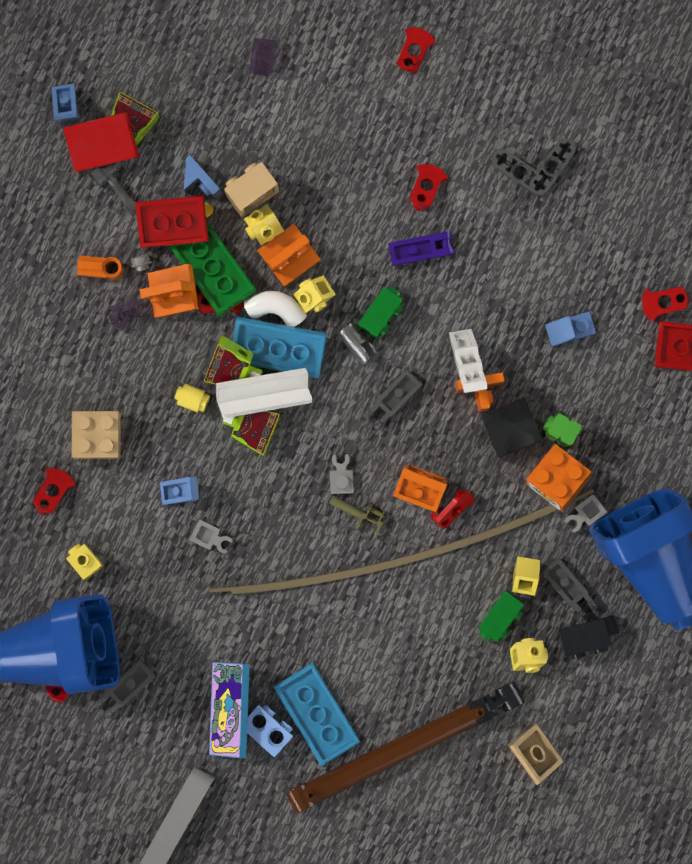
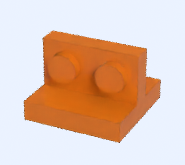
(289, 255)
(171, 291)
(484, 397)
(420, 487)

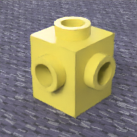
(263, 225)
(314, 294)
(528, 655)

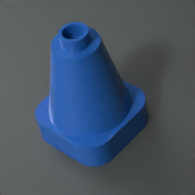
(653, 551)
(63, 647)

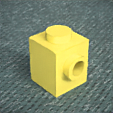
(84, 561)
(526, 575)

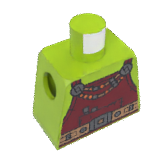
(140, 116)
(230, 363)
(254, 429)

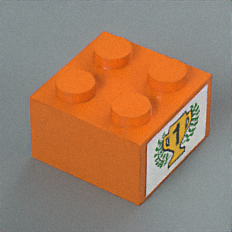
(559, 478)

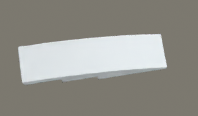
(468, 360)

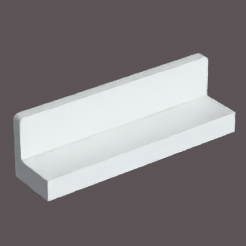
(263, 393)

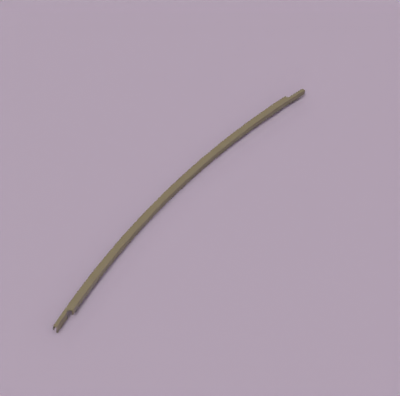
(398, 561)

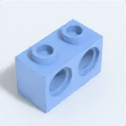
(262, 735)

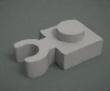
(341, 480)
(588, 512)
(207, 535)

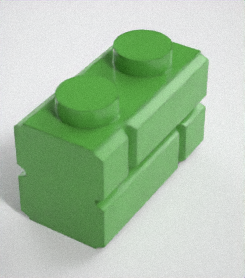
(561, 430)

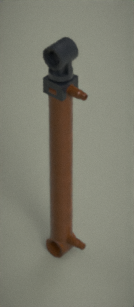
(404, 747)

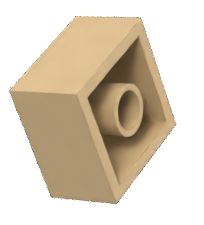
(251, 189)
(96, 434)

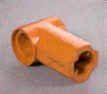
(98, 267)

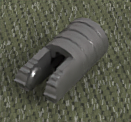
(357, 343)

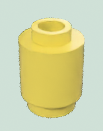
(192, 398)

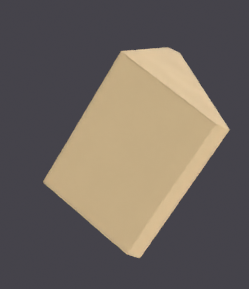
(535, 754)

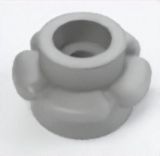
(140, 262)

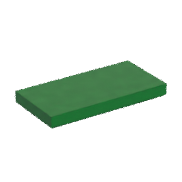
(215, 272)

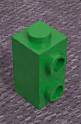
(381, 311)
(497, 620)

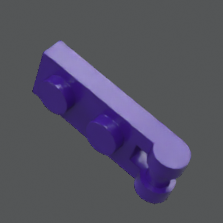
(420, 248)

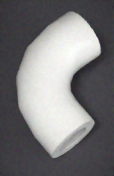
(275, 303)

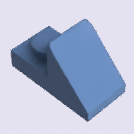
(65, 103)
(196, 174)
(570, 328)
(179, 490)

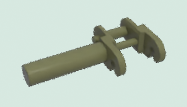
(358, 513)

